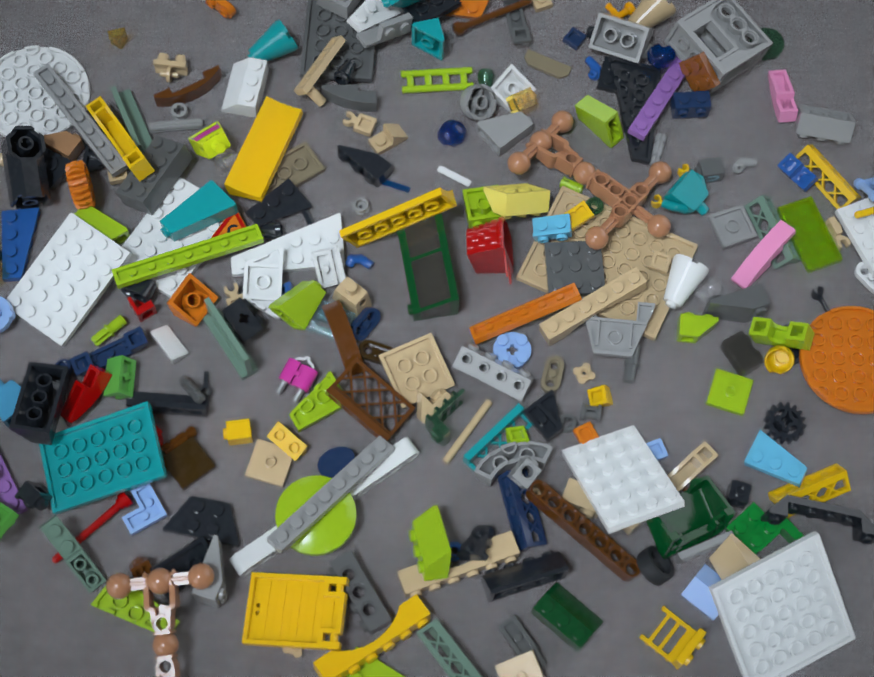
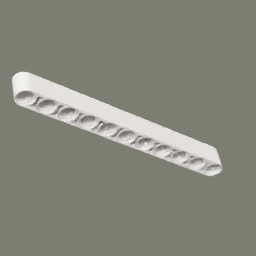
(261, 551)

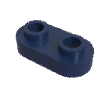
(364, 324)

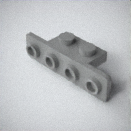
(386, 30)

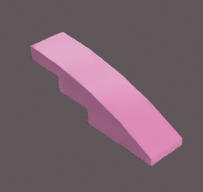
(762, 255)

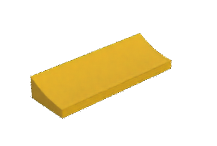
(263, 150)
(399, 217)

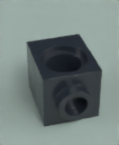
(738, 493)

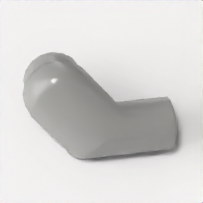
(743, 162)

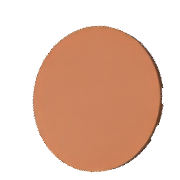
(842, 359)

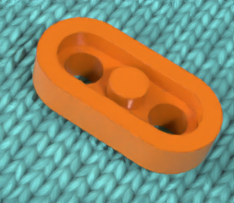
(223, 6)

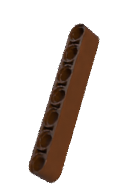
(586, 540)

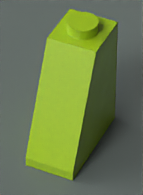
(600, 120)
(104, 224)
(299, 304)

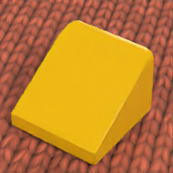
(600, 396)

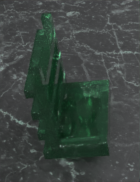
(434, 424)

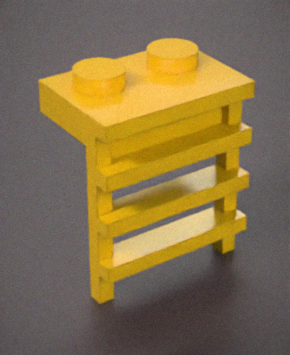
(684, 647)

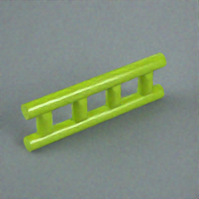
(428, 73)

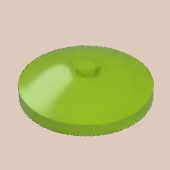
(331, 530)

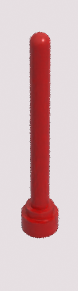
(122, 502)

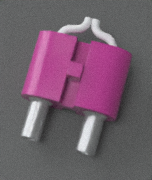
(297, 375)

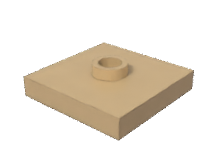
(268, 464)
(521, 666)

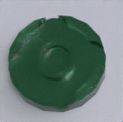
(777, 46)

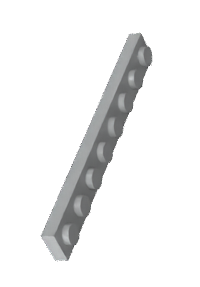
(80, 120)
(330, 495)

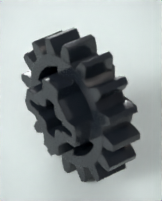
(792, 420)

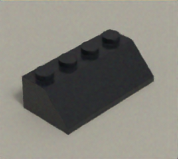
(40, 402)
(524, 576)

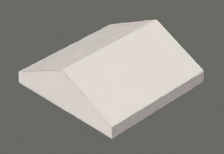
(509, 83)

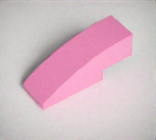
(782, 96)

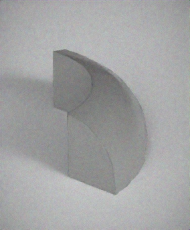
(508, 456)

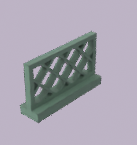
(229, 341)

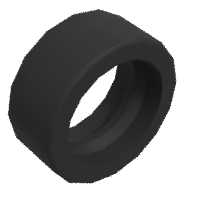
(654, 567)

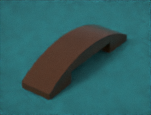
(189, 93)
(342, 335)

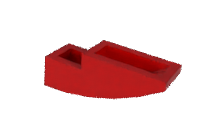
(85, 393)

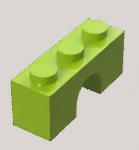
(767, 332)

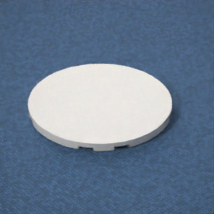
(26, 101)

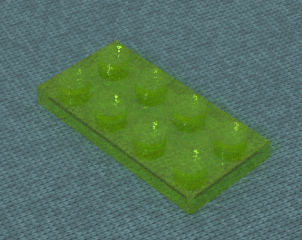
(812, 235)

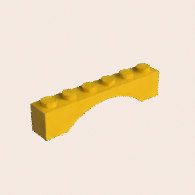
(120, 138)
(410, 616)

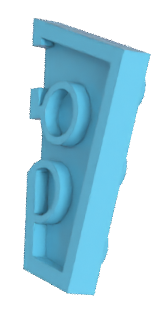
(774, 460)

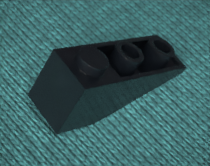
(368, 164)

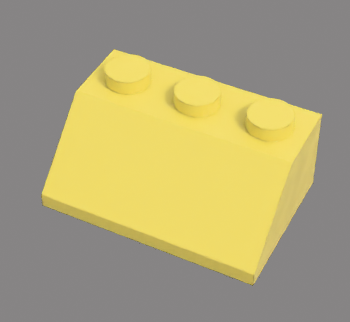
(517, 199)

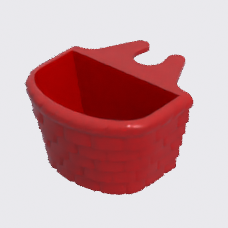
(491, 248)

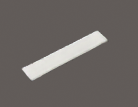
(453, 175)

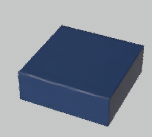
(574, 38)

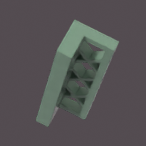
(132, 118)
(772, 216)
(451, 649)

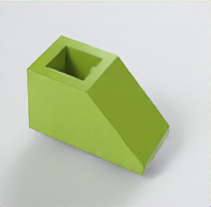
(694, 327)

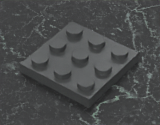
(575, 264)

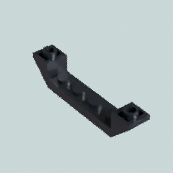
(861, 526)

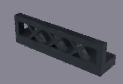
(170, 404)

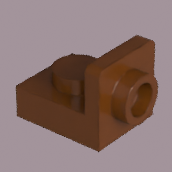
(139, 566)

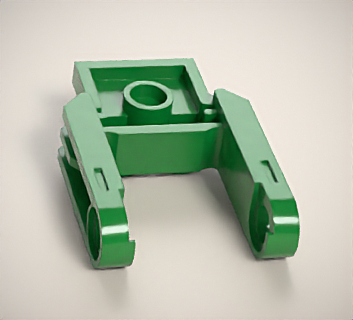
(757, 533)

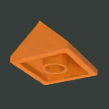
(188, 300)

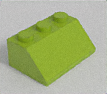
(430, 545)

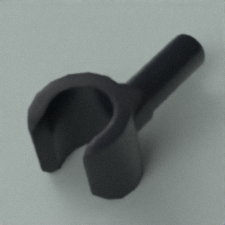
(819, 296)
(206, 384)

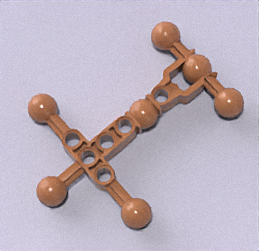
(622, 200)
(160, 582)

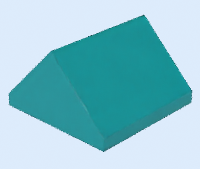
(429, 37)

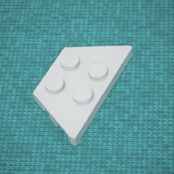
(264, 280)

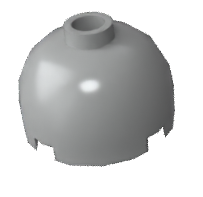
(478, 102)

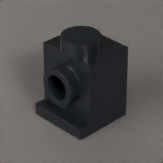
(33, 495)

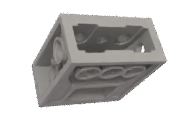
(723, 44)

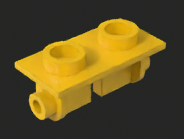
(287, 441)

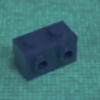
(690, 104)

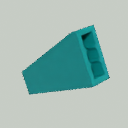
(199, 211)

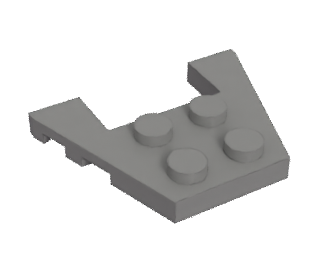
(618, 336)

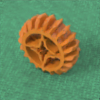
(80, 184)

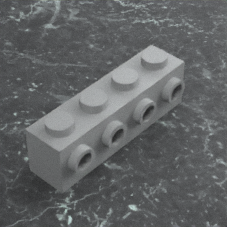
(493, 371)

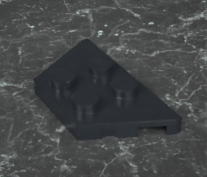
(204, 518)

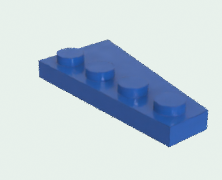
(17, 237)

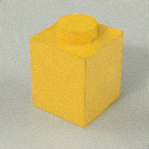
(238, 432)

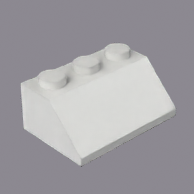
(246, 87)

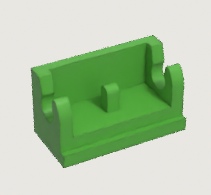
(122, 377)

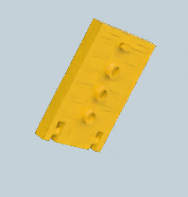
(295, 611)

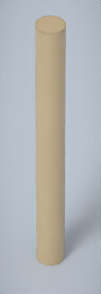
(467, 431)

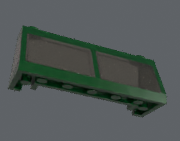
(428, 270)

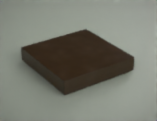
(188, 463)

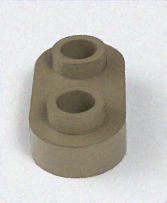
(552, 375)

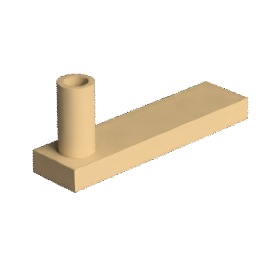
(306, 84)

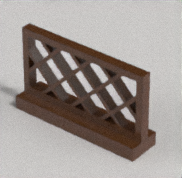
(357, 412)

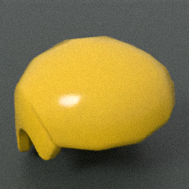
(779, 359)

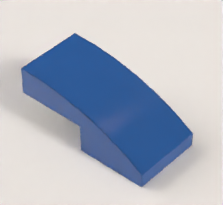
(797, 172)

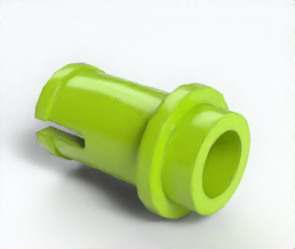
(571, 185)

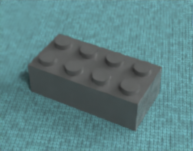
(169, 162)

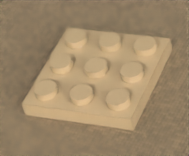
(416, 368)

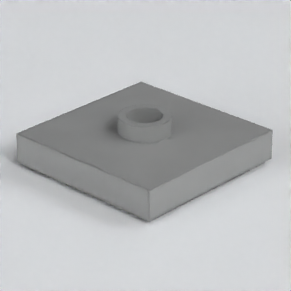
(732, 227)

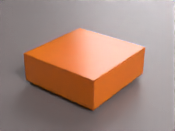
(585, 433)

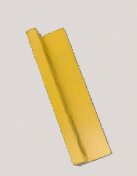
(833, 175)
(813, 483)

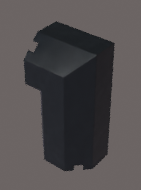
(25, 168)

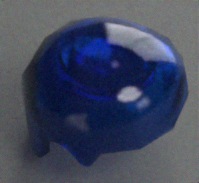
(660, 56)
(451, 133)

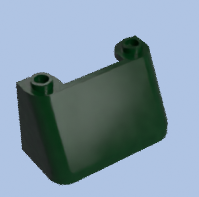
(701, 518)

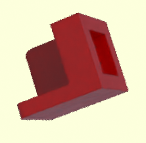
(142, 310)

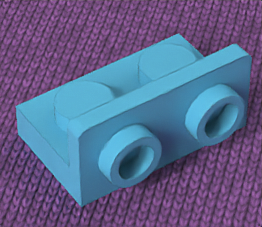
(551, 228)

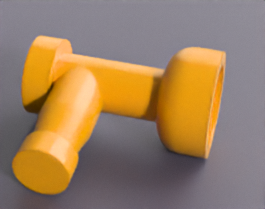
(628, 9)

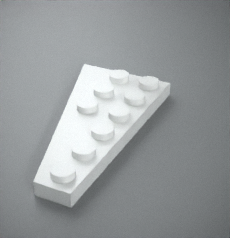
(297, 246)

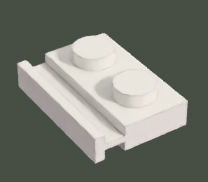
(328, 266)

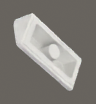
(169, 343)

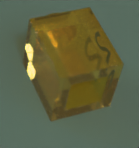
(521, 100)

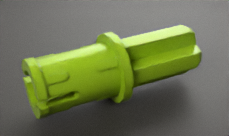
(108, 330)

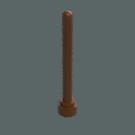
(461, 27)

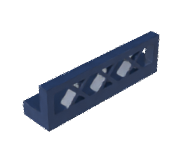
(516, 512)

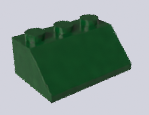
(566, 617)

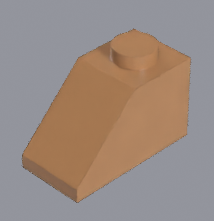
(65, 144)

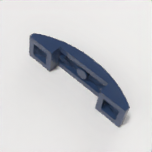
(128, 345)

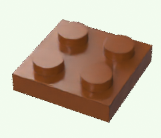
(699, 72)

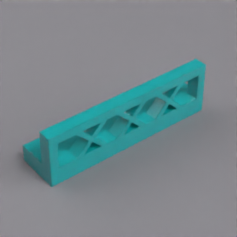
(496, 432)

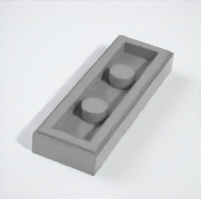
(701, 548)

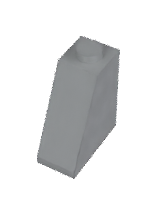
(504, 131)

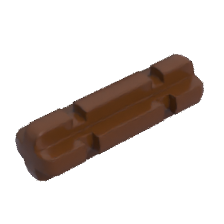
(179, 439)

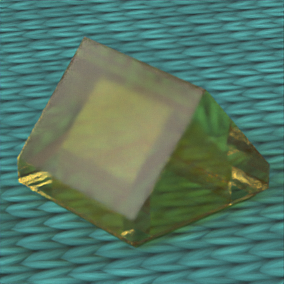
(118, 37)

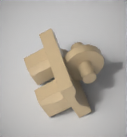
(169, 68)

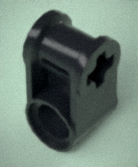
(141, 291)

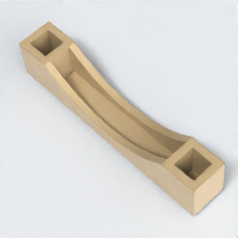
(567, 320)
(686, 471)
(502, 550)

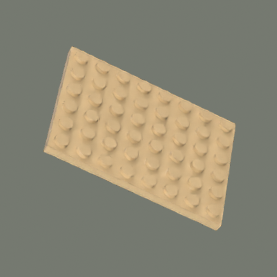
(625, 250)

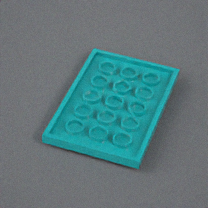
(102, 458)

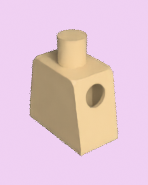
(351, 296)

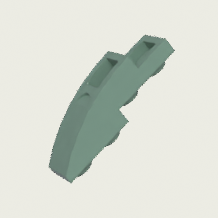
(72, 553)

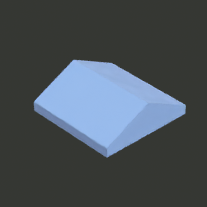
(699, 593)

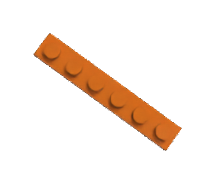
(525, 313)

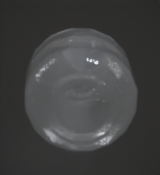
(224, 161)

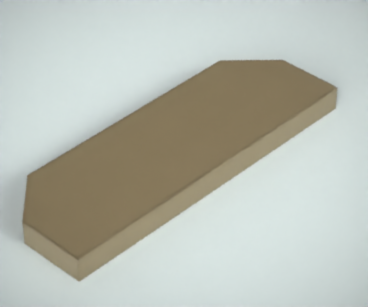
(546, 65)

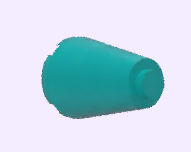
(273, 43)

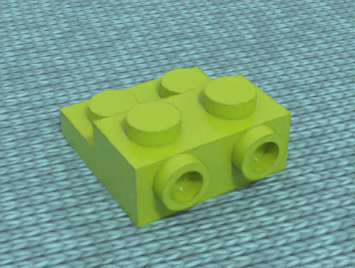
(477, 207)

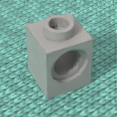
(517, 476)

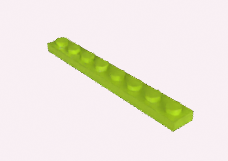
(187, 256)

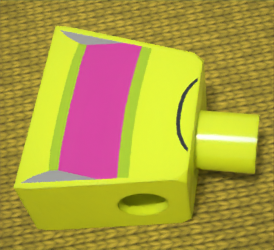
(210, 141)

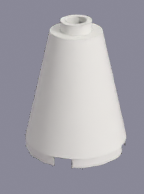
(683, 280)

